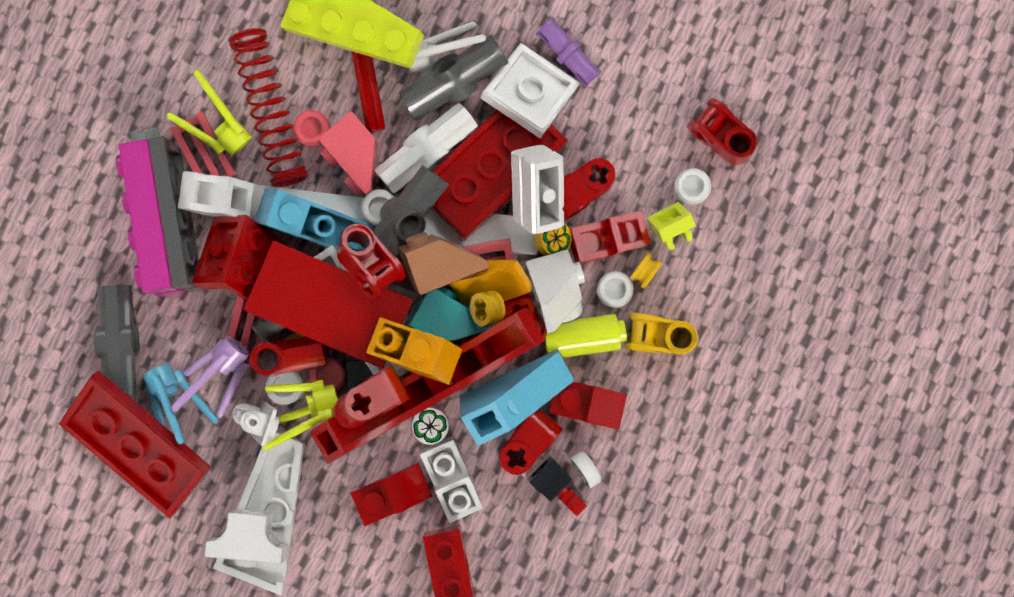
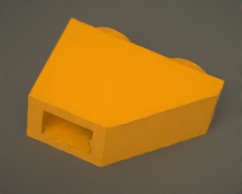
(414, 350)

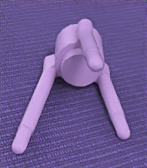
(228, 357)

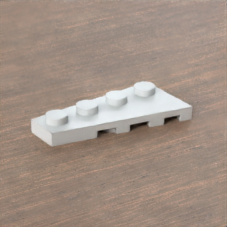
(272, 489)

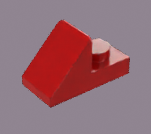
(589, 404)
(391, 494)

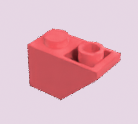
(354, 150)

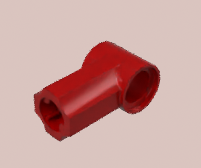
(292, 356)

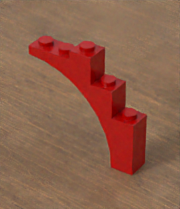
(477, 359)

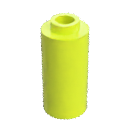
(587, 336)

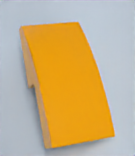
(502, 276)

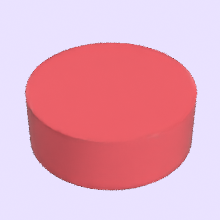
(309, 127)
(333, 373)

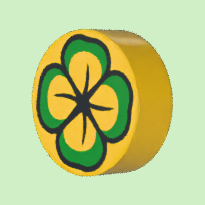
(553, 240)

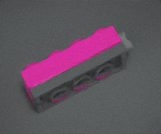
(159, 229)

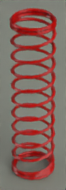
(284, 177)

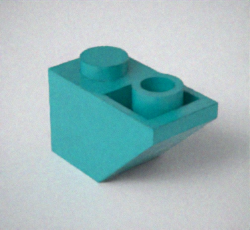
(443, 316)

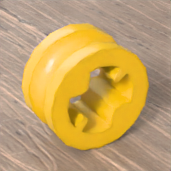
(646, 270)
(487, 308)

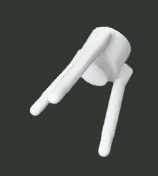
(428, 51)

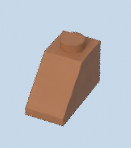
(437, 262)

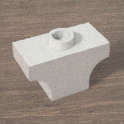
(215, 195)
(248, 540)

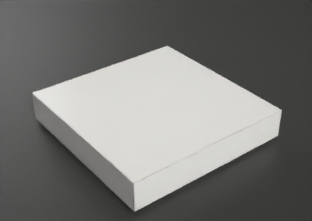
(530, 90)

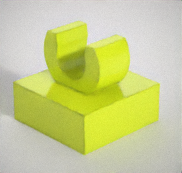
(672, 222)

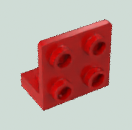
(233, 255)

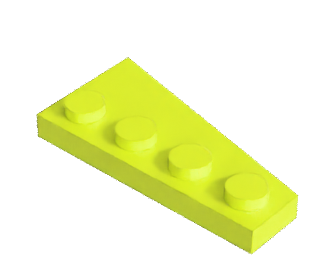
(355, 27)

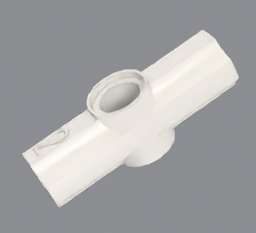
(426, 147)

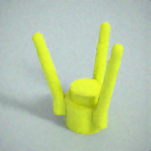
(230, 133)
(319, 405)

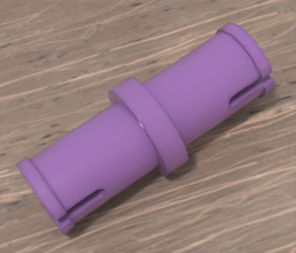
(568, 52)

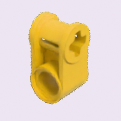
(658, 335)

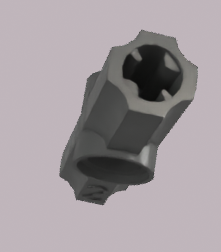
(453, 77)
(406, 214)
(117, 336)

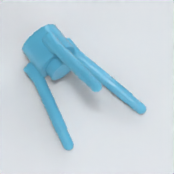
(162, 385)

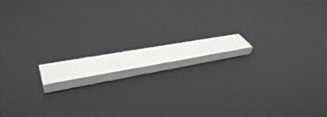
(495, 228)

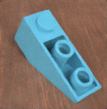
(304, 219)
(513, 397)

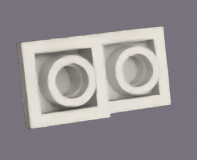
(451, 479)

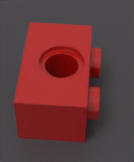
(448, 562)

